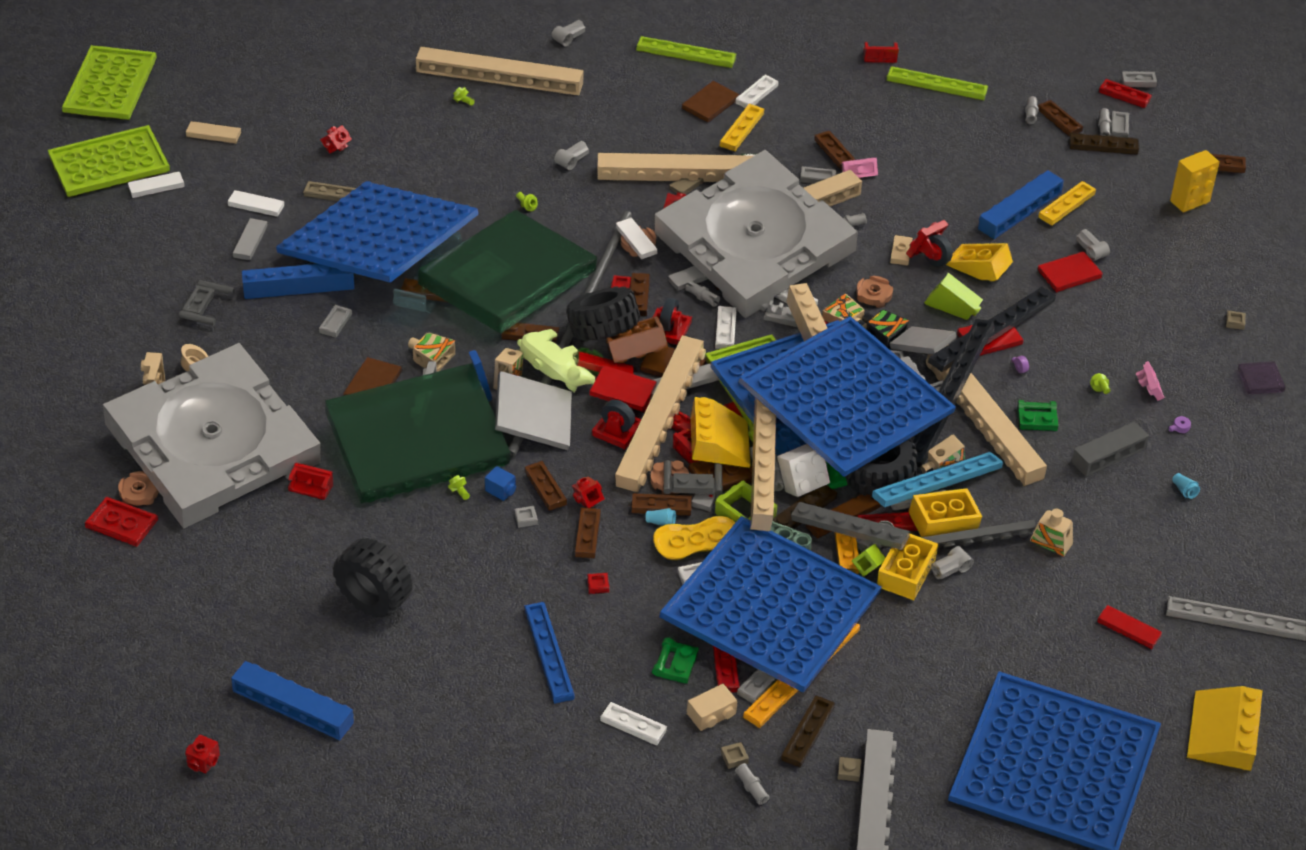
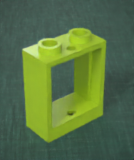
(723, 502)

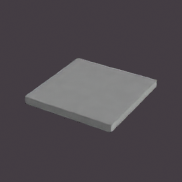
(533, 410)

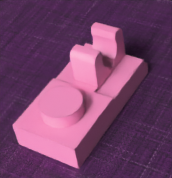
(862, 167)
(1148, 376)

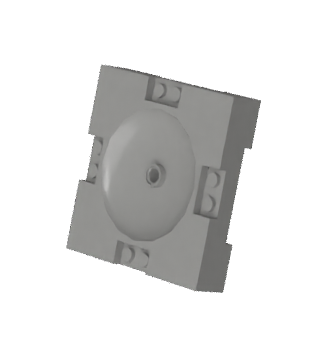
(755, 232)
(211, 434)

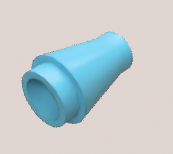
(1187, 486)
(661, 517)

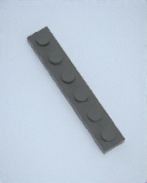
(850, 525)
(985, 534)

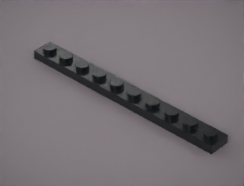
(1002, 323)
(955, 382)

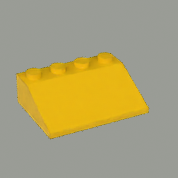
(718, 434)
(1225, 726)

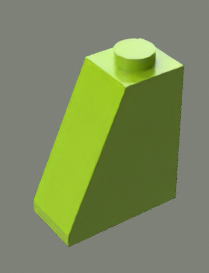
(954, 298)

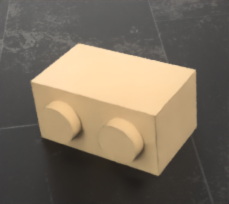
(712, 707)

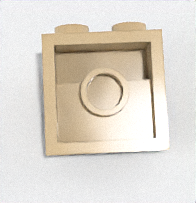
(153, 368)

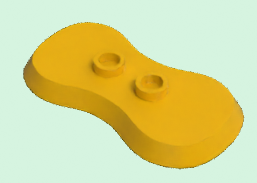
(681, 541)

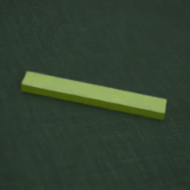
(686, 52)
(937, 83)

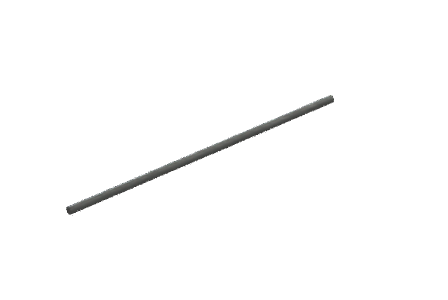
(592, 286)

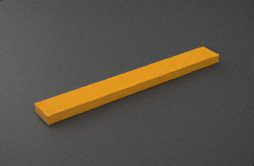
(778, 695)

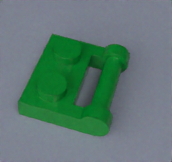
(1037, 420)
(682, 662)

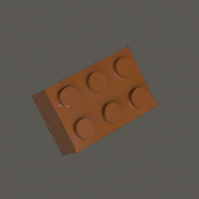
(641, 339)

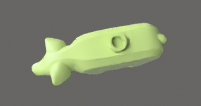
(553, 360)

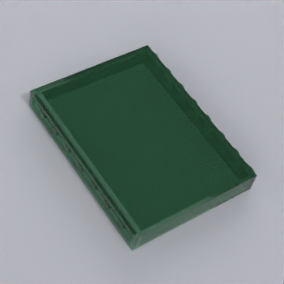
(507, 270)
(416, 433)

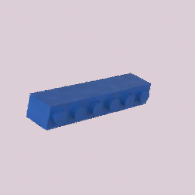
(1020, 204)
(295, 280)
(292, 700)

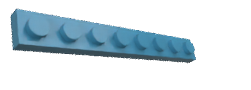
(937, 479)

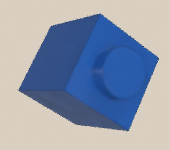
(500, 483)

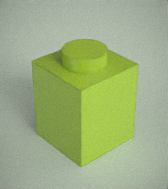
(868, 560)

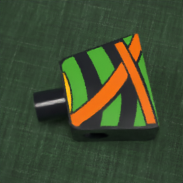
(885, 326)

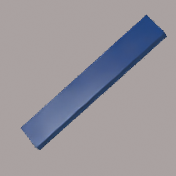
(549, 652)

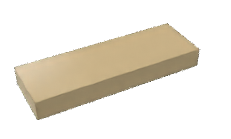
(213, 132)

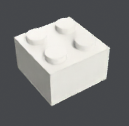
(802, 470)

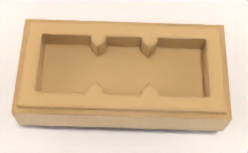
(899, 250)

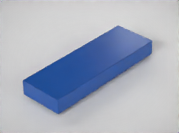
(477, 364)

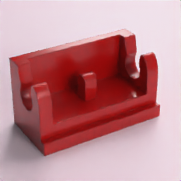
(880, 54)
(683, 445)
(310, 481)

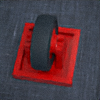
(932, 244)
(673, 321)
(617, 424)

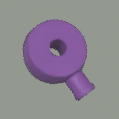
(1021, 364)
(1181, 425)

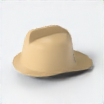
(190, 355)

